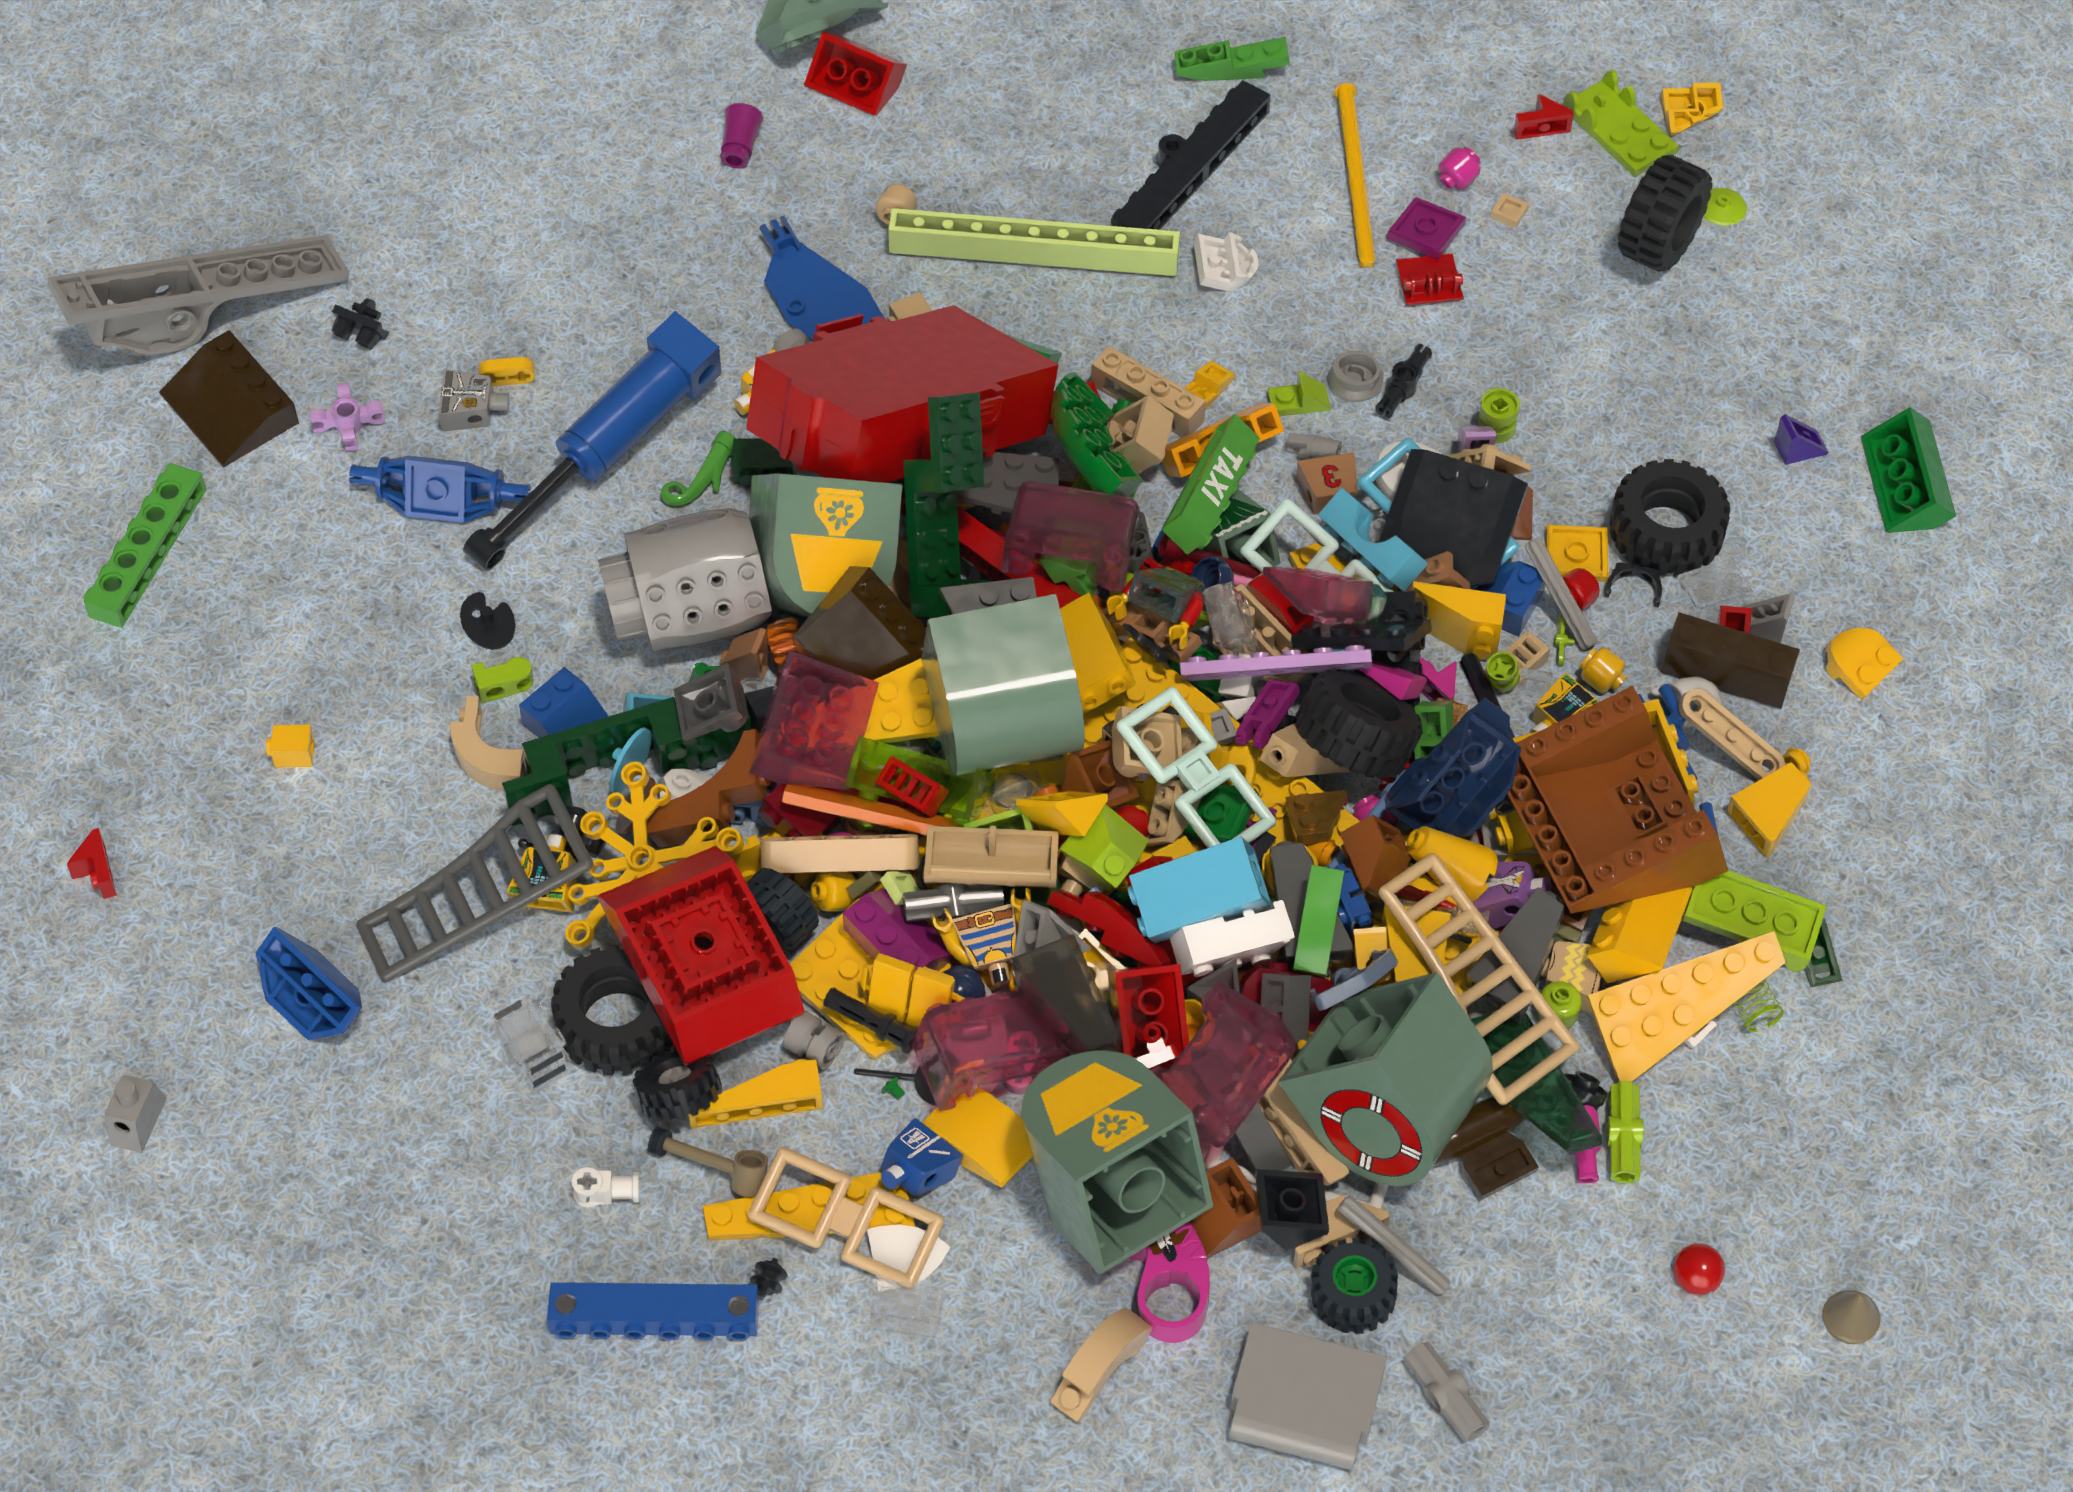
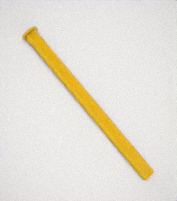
(1346, 93)

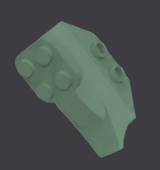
(803, 21)

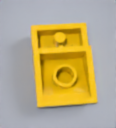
(986, 1135)

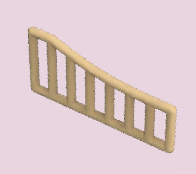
(1509, 968)

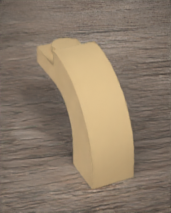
(479, 760)
(1098, 1357)

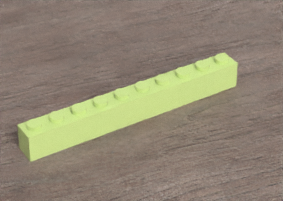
(1034, 242)

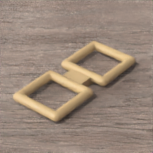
(845, 1217)

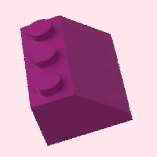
(882, 929)

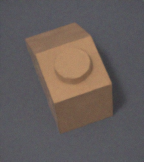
(748, 655)

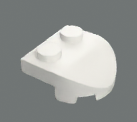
(1224, 262)

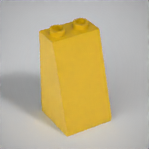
(1095, 652)
(1410, 960)

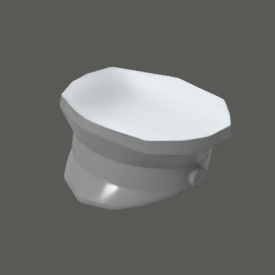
(1362, 376)

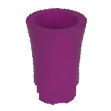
(740, 133)

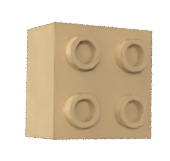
(1141, 432)

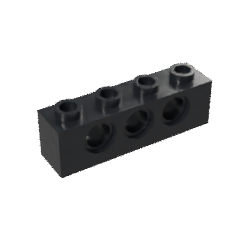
(1404, 607)

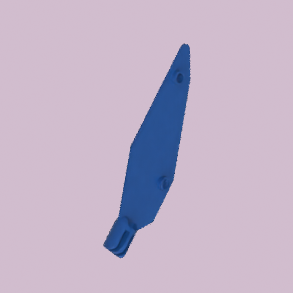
(809, 286)

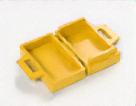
(904, 992)

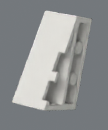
(1244, 938)

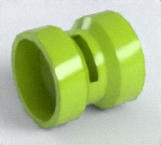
(1502, 664)

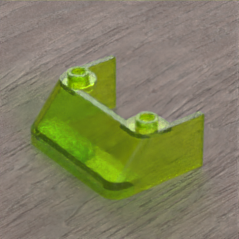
(966, 792)

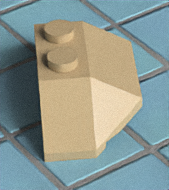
(1270, 634)

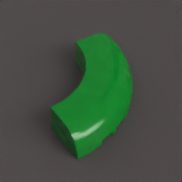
(1081, 430)

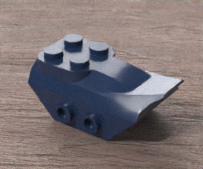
(1461, 775)

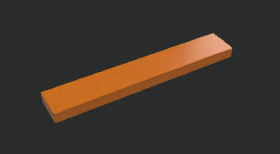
(863, 809)

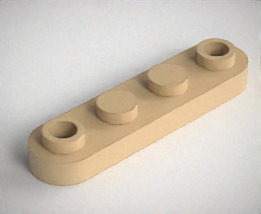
(1729, 733)

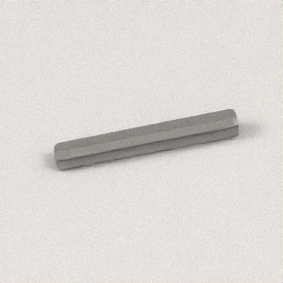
(1560, 593)
(1394, 1245)

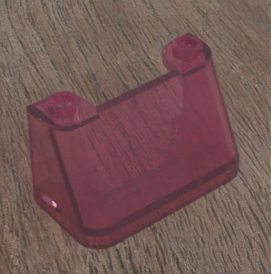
(1228, 1063)

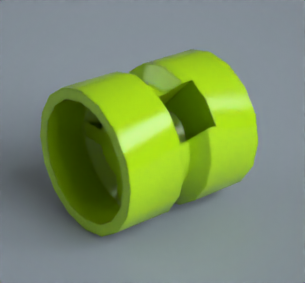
(1500, 411)

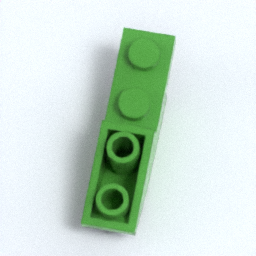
(1223, 62)

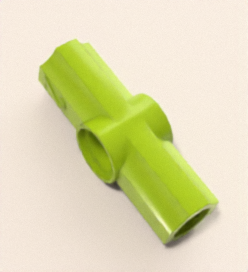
(1624, 1132)

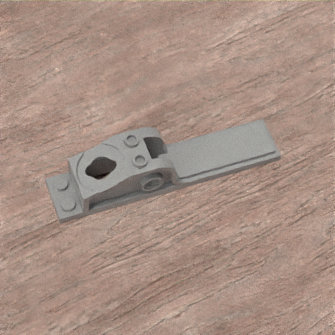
(213, 276)

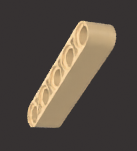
(840, 853)

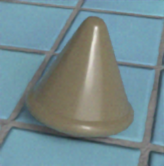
(1851, 1316)

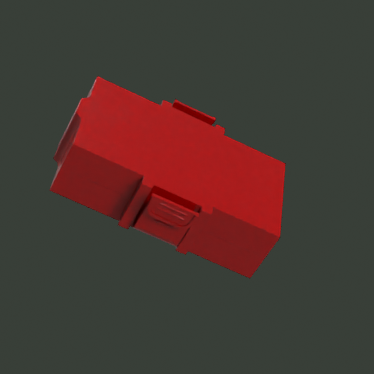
(861, 392)

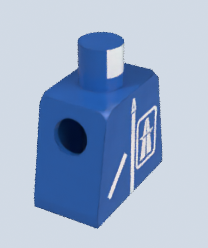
(919, 1160)

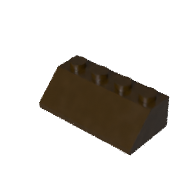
(1730, 659)

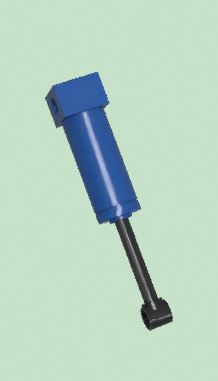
(676, 365)

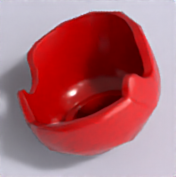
(1699, 1269)

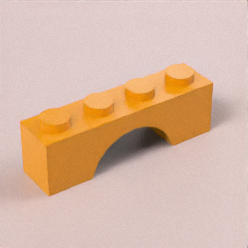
(1185, 452)

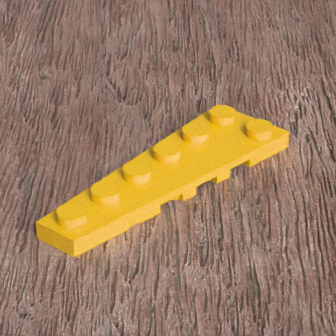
(800, 1207)

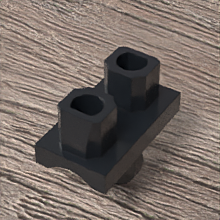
(369, 329)

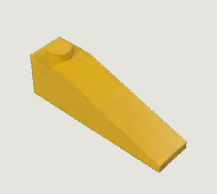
(774, 1093)

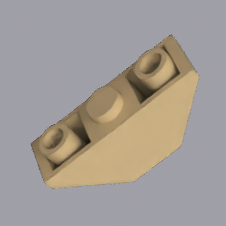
(1339, 1229)

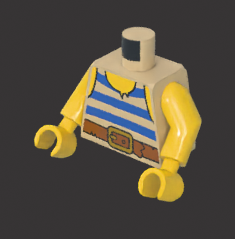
(984, 938)

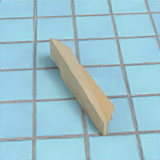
(1297, 1137)

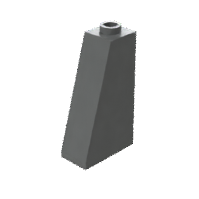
(1290, 877)
(1529, 940)

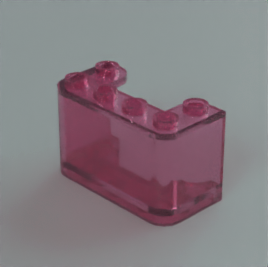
(1072, 526)
(983, 1044)

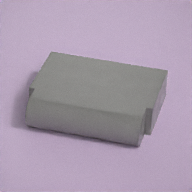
(1305, 1395)

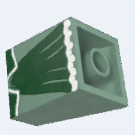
(1237, 526)

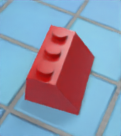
(854, 73)
(1148, 997)

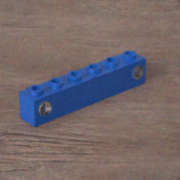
(653, 1310)

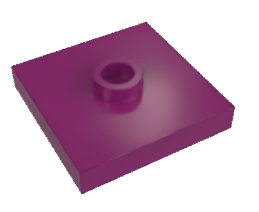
(1426, 227)

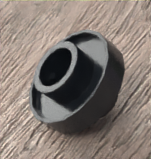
(1587, 1088)

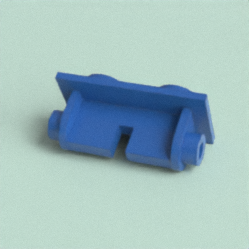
(1354, 909)

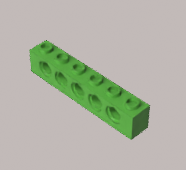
(144, 545)

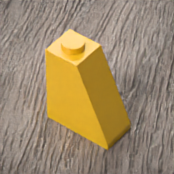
(1770, 806)

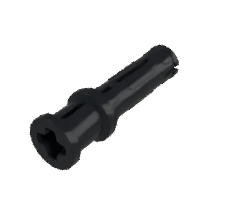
(885, 1026)

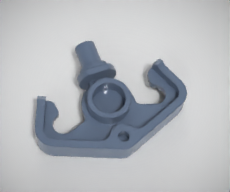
(1352, 980)

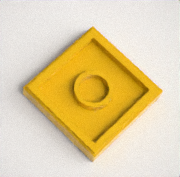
(1579, 548)

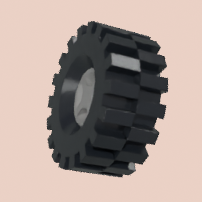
(674, 1090)

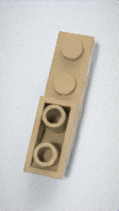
(1166, 820)

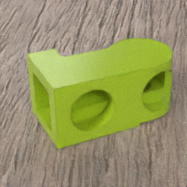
(503, 679)

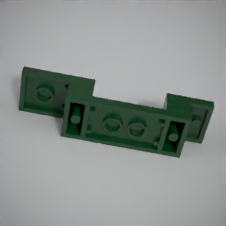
(932, 499)
(592, 745)

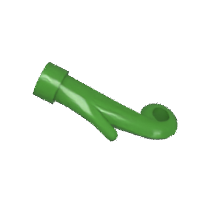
(710, 471)

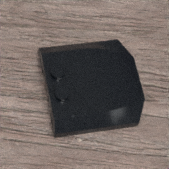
(1456, 509)

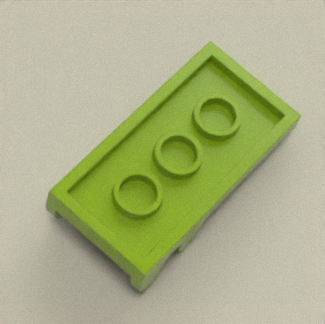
(1619, 124)
(1750, 908)

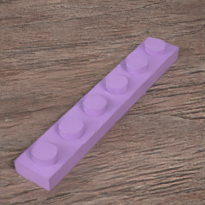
(1264, 665)

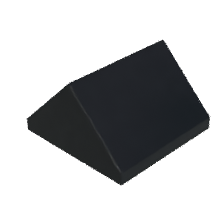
(1291, 1206)

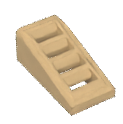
(1531, 650)

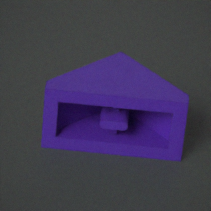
(1798, 441)

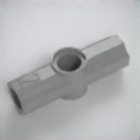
(1446, 1391)

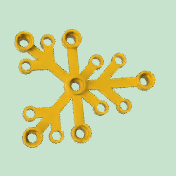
(638, 813)

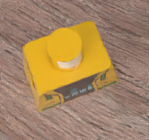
(1560, 702)
(536, 872)

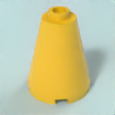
(1464, 859)

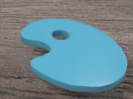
(634, 751)

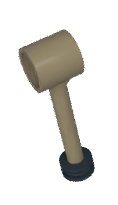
(746, 1169)

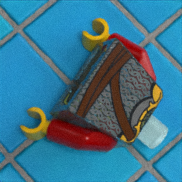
(1165, 594)

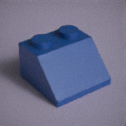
(1522, 590)
(560, 705)

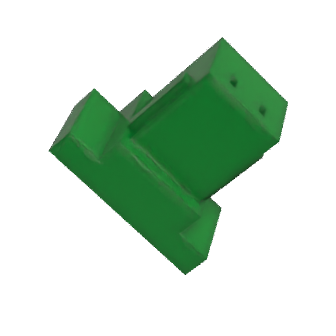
(894, 1089)

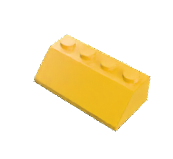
(1637, 935)

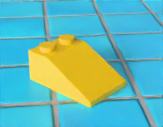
(1464, 617)

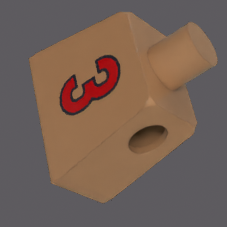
(1324, 477)

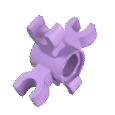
(347, 416)

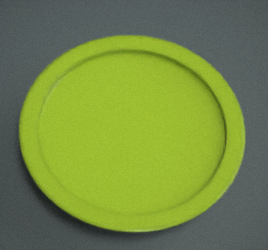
(1725, 207)

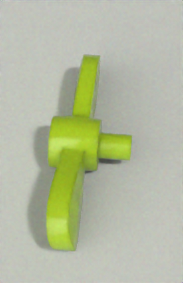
(1561, 640)

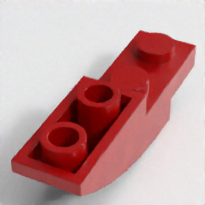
(1120, 925)

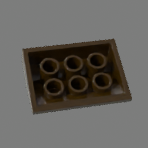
(229, 400)
(862, 627)

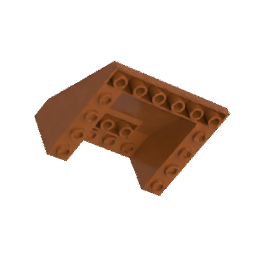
(1611, 808)

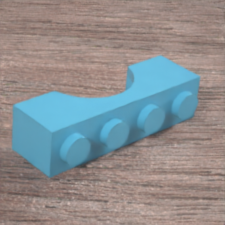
(1393, 557)

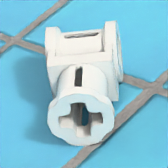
(603, 1187)

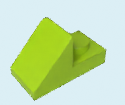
(1303, 398)

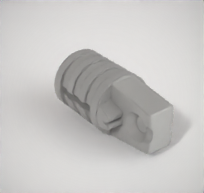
(1312, 446)

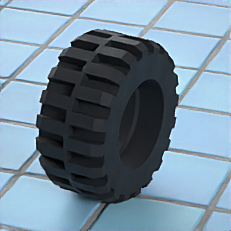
(1664, 213)
(1674, 487)
(1358, 724)
(598, 1045)

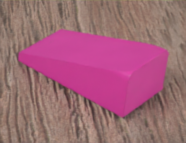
(1397, 681)

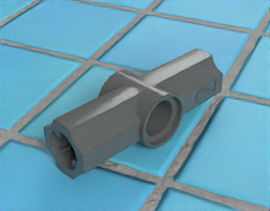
(957, 898)

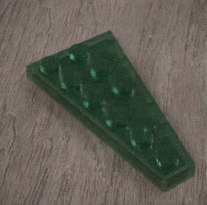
(1551, 1100)

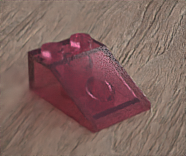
(1323, 593)

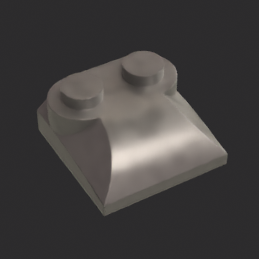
(711, 703)

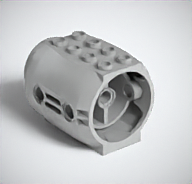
(687, 580)

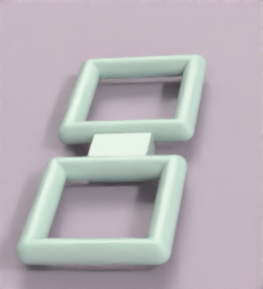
(1319, 561)
(1194, 768)

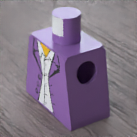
(1509, 891)

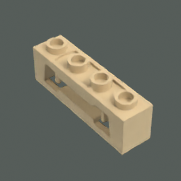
(1141, 381)

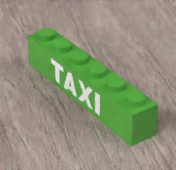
(1211, 485)

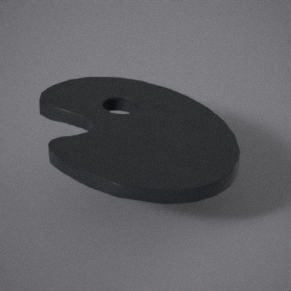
(493, 628)

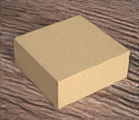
(1509, 210)

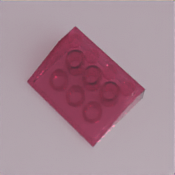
(812, 723)

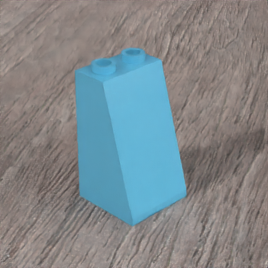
(1198, 889)

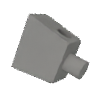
(133, 1106)

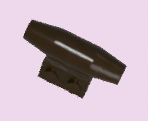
(1488, 1150)

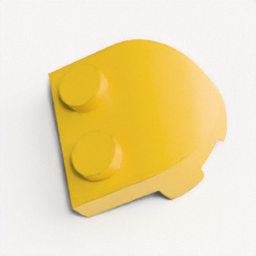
(1860, 659)

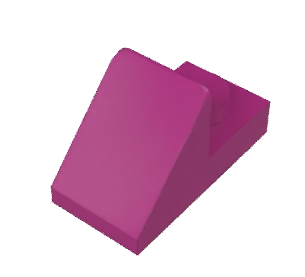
(1439, 683)

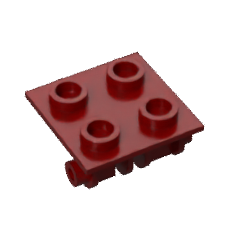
(1430, 279)

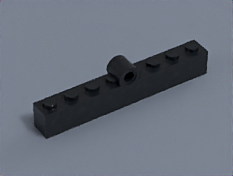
(1191, 161)

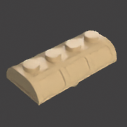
(991, 856)

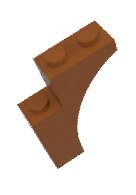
(715, 798)

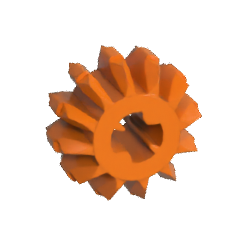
(781, 637)

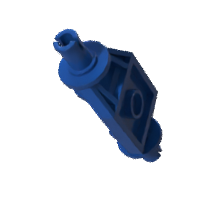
(438, 487)

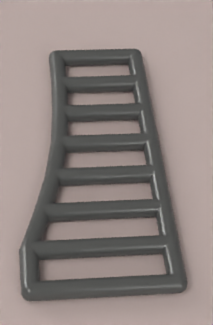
(473, 856)

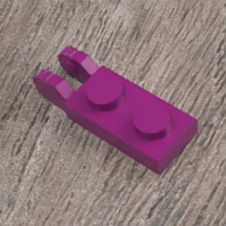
(1266, 712)

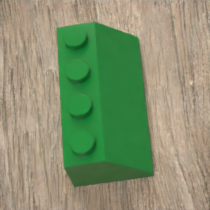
(1908, 473)

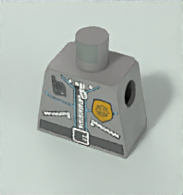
(468, 401)

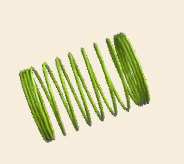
(1762, 1010)

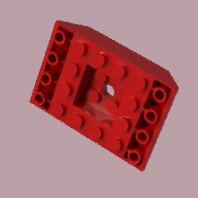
(713, 993)

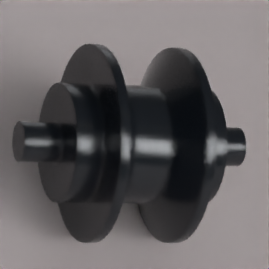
(768, 1277)

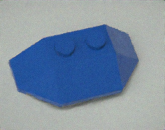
(306, 986)

